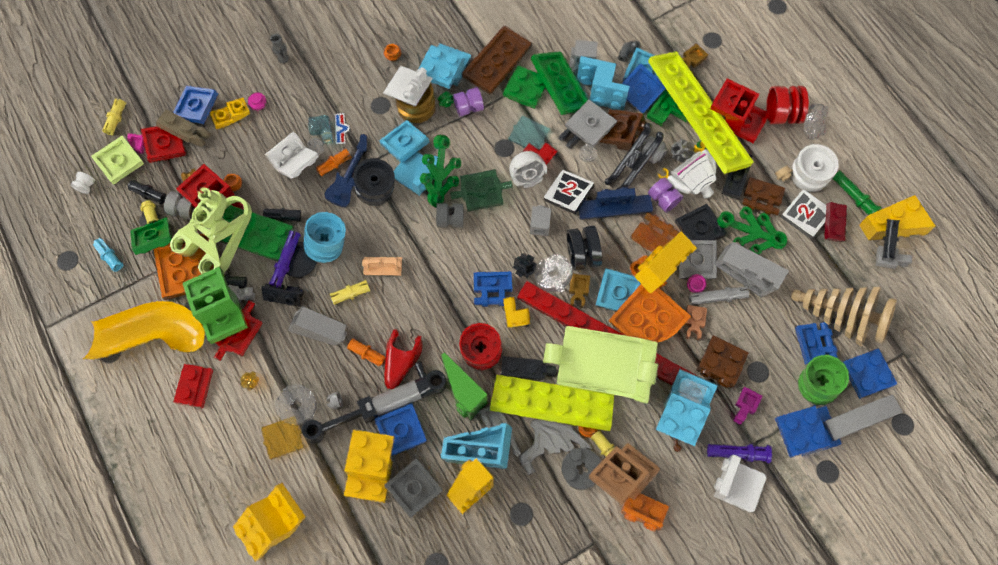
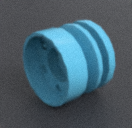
(324, 237)

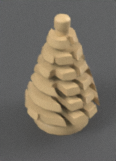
(854, 312)

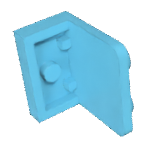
(409, 173)

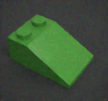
(466, 393)

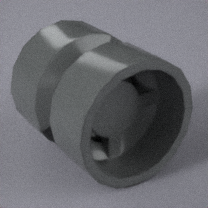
(443, 214)

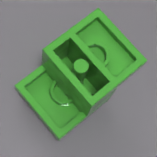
(214, 305)

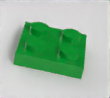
(525, 87)
(151, 236)

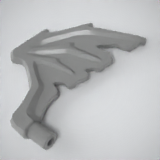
(552, 437)

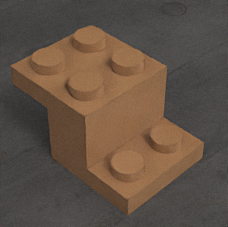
(624, 473)

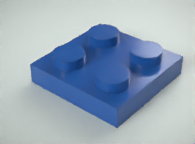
(643, 88)
(195, 104)
(869, 373)
(404, 426)

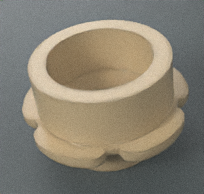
(784, 173)

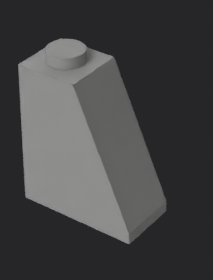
(317, 326)

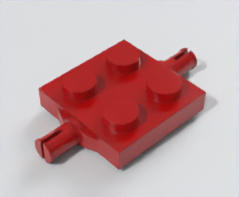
(240, 341)

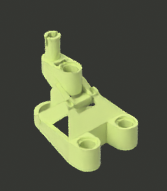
(209, 215)

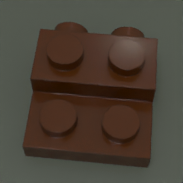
(626, 130)
(722, 362)

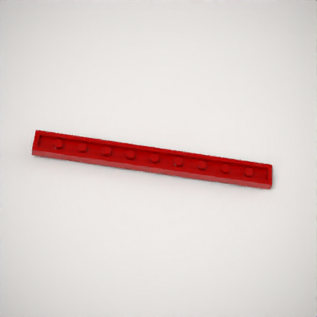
(571, 316)

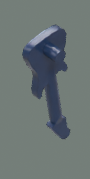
(340, 191)

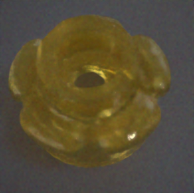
(249, 380)

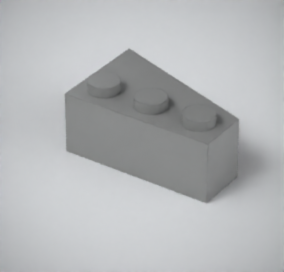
(751, 269)

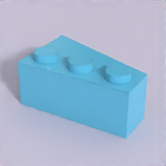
(487, 445)

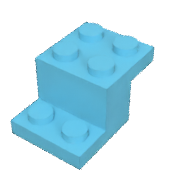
(445, 65)
(600, 76)
(684, 417)

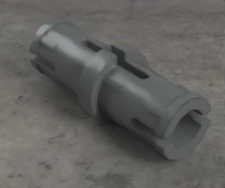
(277, 43)

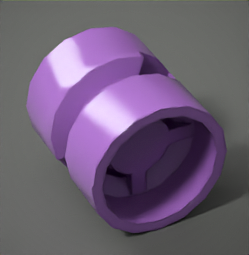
(468, 101)
(663, 192)

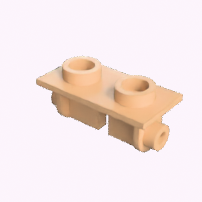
(382, 266)

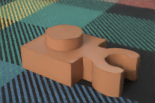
(696, 321)

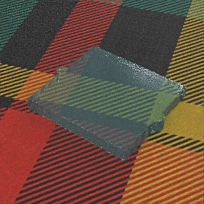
(527, 132)

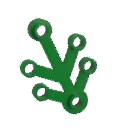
(439, 173)
(754, 230)

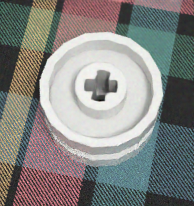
(814, 168)

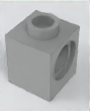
(540, 220)

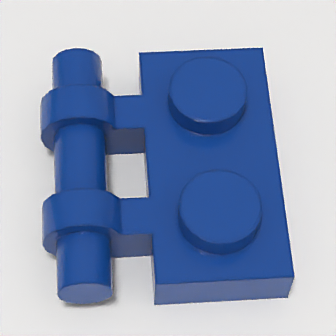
(492, 282)
(810, 341)

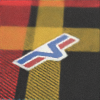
(341, 128)

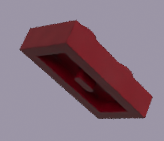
(835, 222)

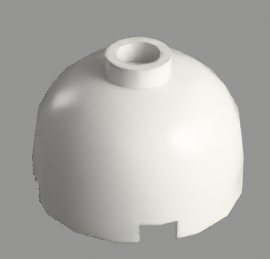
(527, 169)

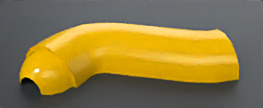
(144, 324)

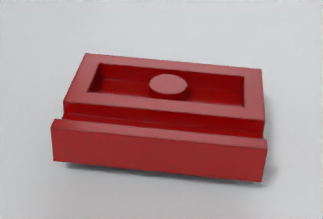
(193, 386)

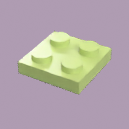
(117, 160)

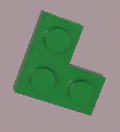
(663, 108)

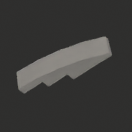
(862, 417)

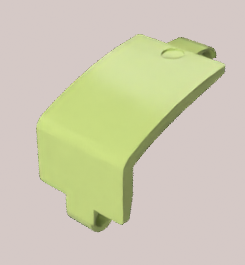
(605, 362)

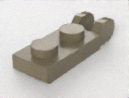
(182, 128)

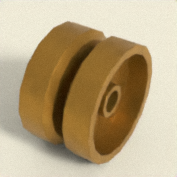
(422, 111)

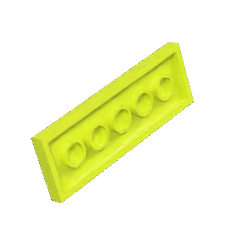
(552, 402)

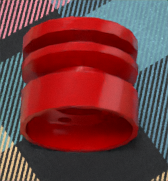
(787, 104)
(470, 343)

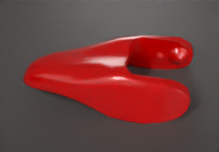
(398, 361)

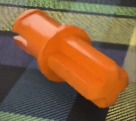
(333, 162)
(366, 352)

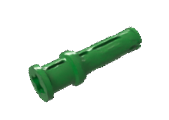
(862, 200)

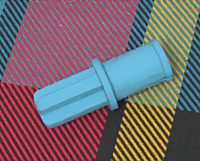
(107, 254)

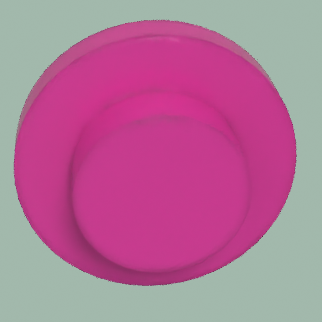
(257, 101)
(696, 283)

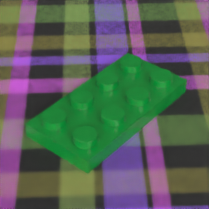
(560, 81)
(262, 234)

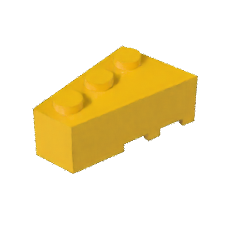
(912, 217)
(664, 262)

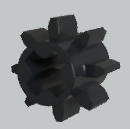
(524, 265)

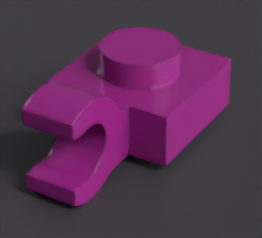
(748, 403)

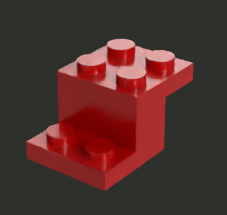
(739, 108)
(204, 178)

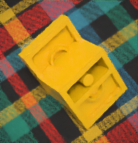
(368, 466)
(268, 522)

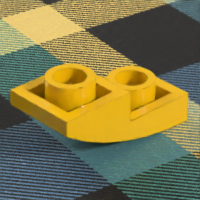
(228, 115)

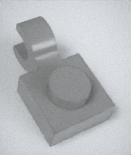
(901, 260)

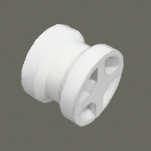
(83, 182)

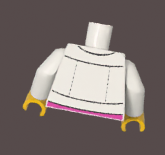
(694, 174)

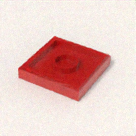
(161, 144)

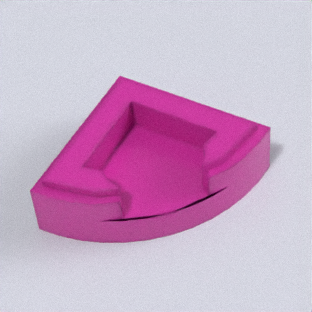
(136, 142)

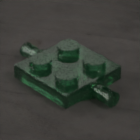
(481, 190)

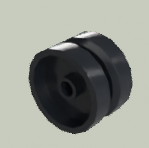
(374, 181)
(584, 248)

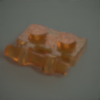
(648, 237)

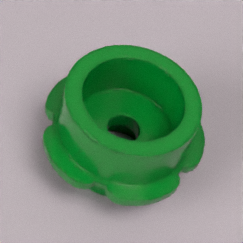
(446, 99)

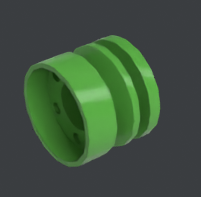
(831, 373)

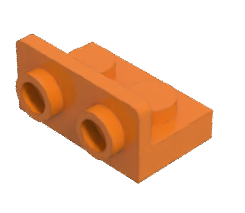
(646, 511)

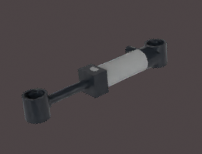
(383, 403)

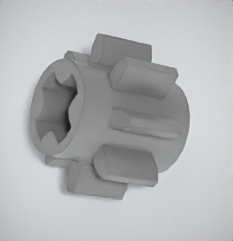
(682, 150)

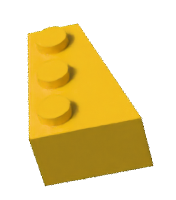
(470, 485)

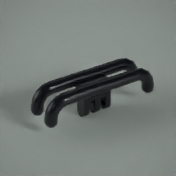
(635, 159)

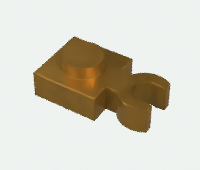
(694, 56)
(579, 286)

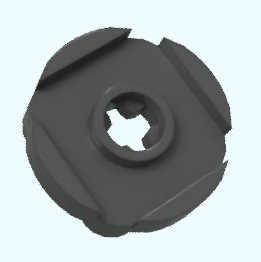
(576, 458)

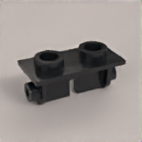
(290, 296)

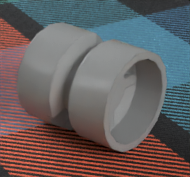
(177, 205)

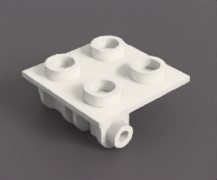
(408, 85)

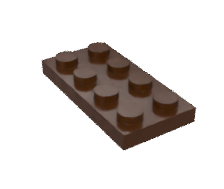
(496, 59)

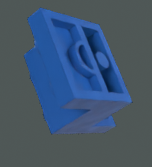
(805, 431)

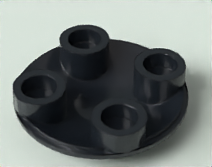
(300, 263)

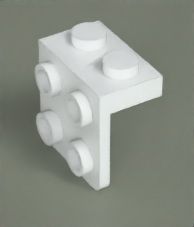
(291, 156)
(739, 484)

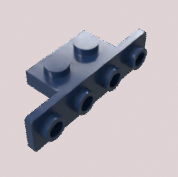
(615, 203)

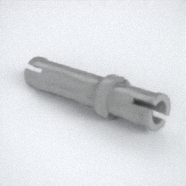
(727, 294)

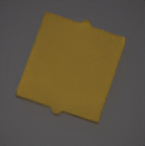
(281, 439)

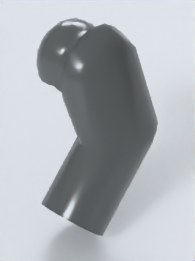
(628, 48)

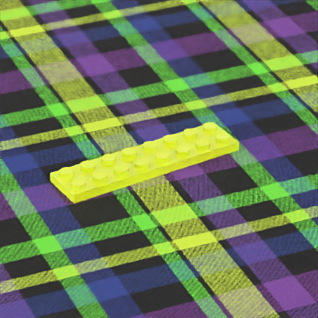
(696, 106)

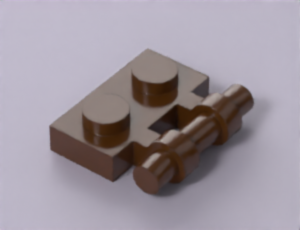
(764, 192)

